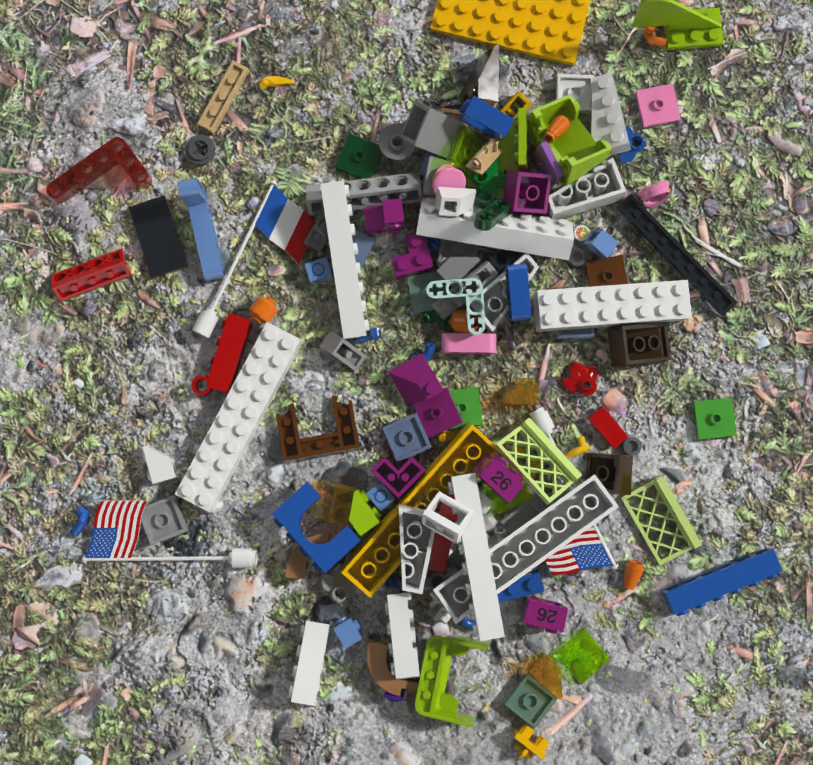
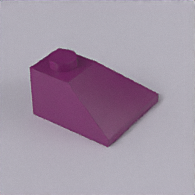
(415, 380)

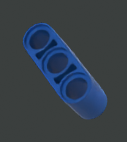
(518, 292)

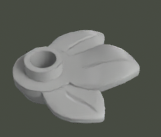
(337, 581)

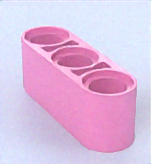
(468, 343)

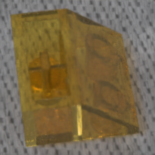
(335, 502)

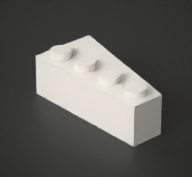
(607, 114)
(588, 192)
(496, 294)
(416, 548)
(403, 636)
(310, 663)

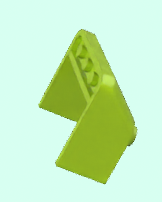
(431, 694)

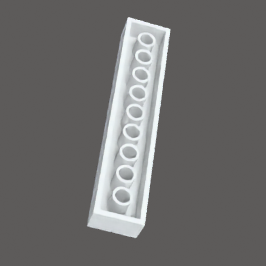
(239, 417)
(533, 543)

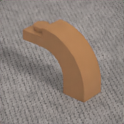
(297, 562)
(382, 673)

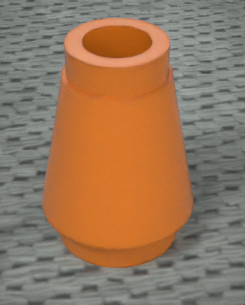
(557, 128)
(632, 573)

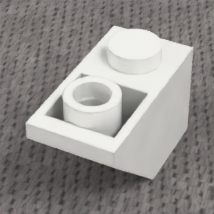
(454, 201)
(160, 465)

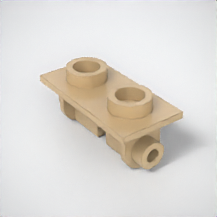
(485, 157)

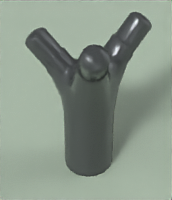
(509, 336)

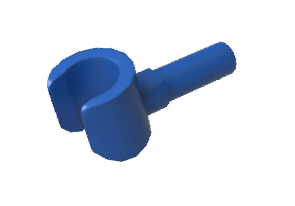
(374, 334)

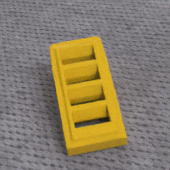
(518, 96)

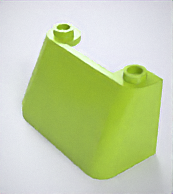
(573, 150)

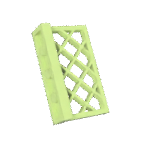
(547, 453)
(675, 511)

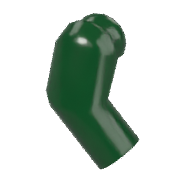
(433, 317)

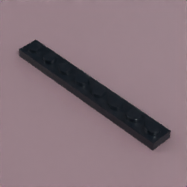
(676, 255)

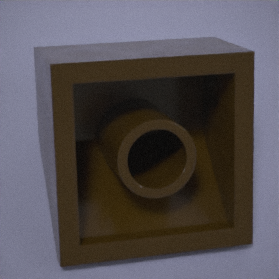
(612, 471)

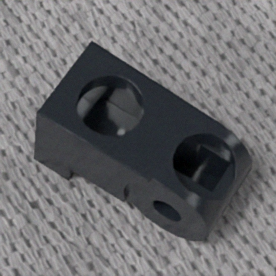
(503, 258)

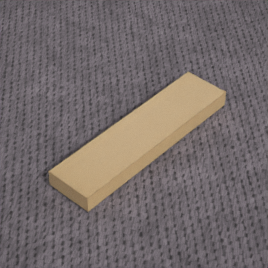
(223, 97)

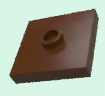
(606, 271)

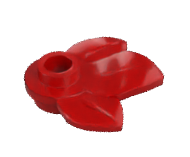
(579, 376)

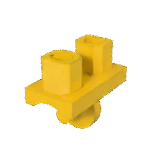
(537, 747)

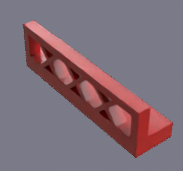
(91, 276)

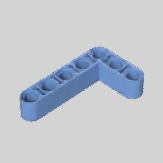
(196, 199)

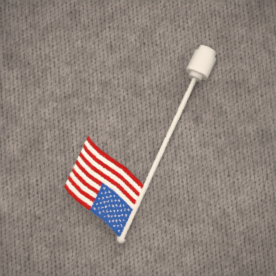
(118, 530)
(588, 548)

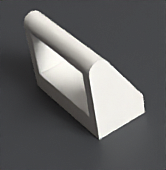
(441, 524)

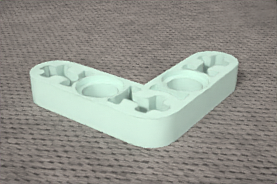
(470, 296)

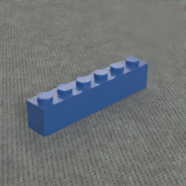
(721, 581)

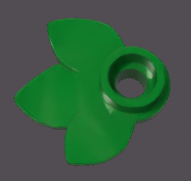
(493, 179)

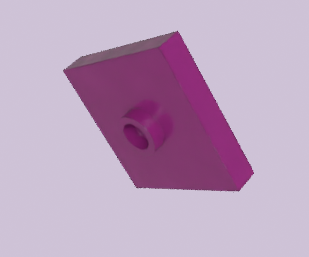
(438, 413)

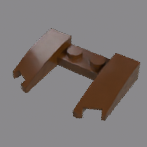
(298, 448)

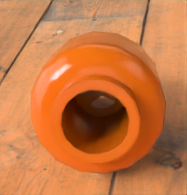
(263, 310)
(458, 321)

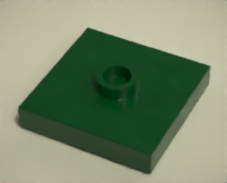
(359, 157)

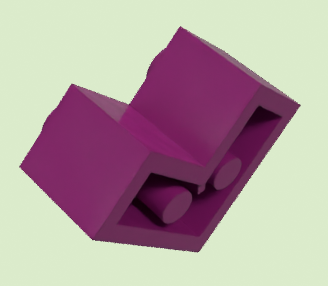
(385, 217)
(416, 261)
(398, 480)

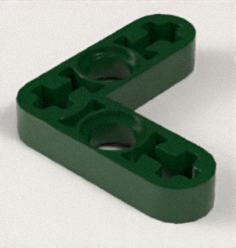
(493, 210)

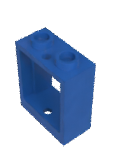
(485, 118)

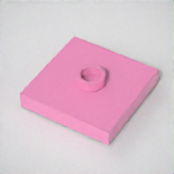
(657, 106)

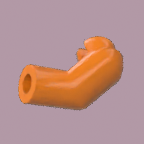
(652, 39)

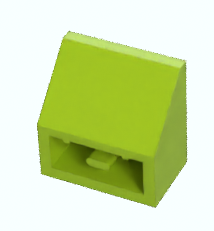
(362, 515)

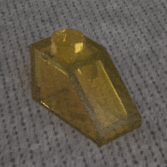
(523, 393)
(547, 673)

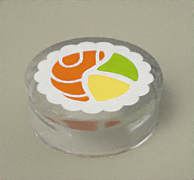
(581, 233)

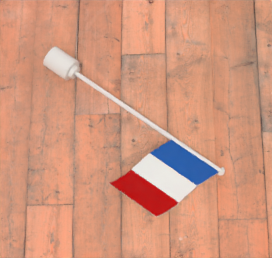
(283, 225)

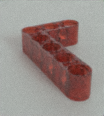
(98, 169)

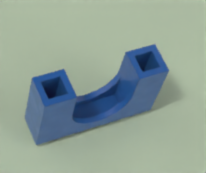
(290, 516)

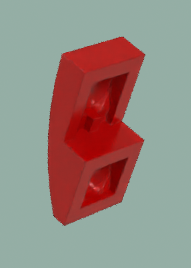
(607, 427)

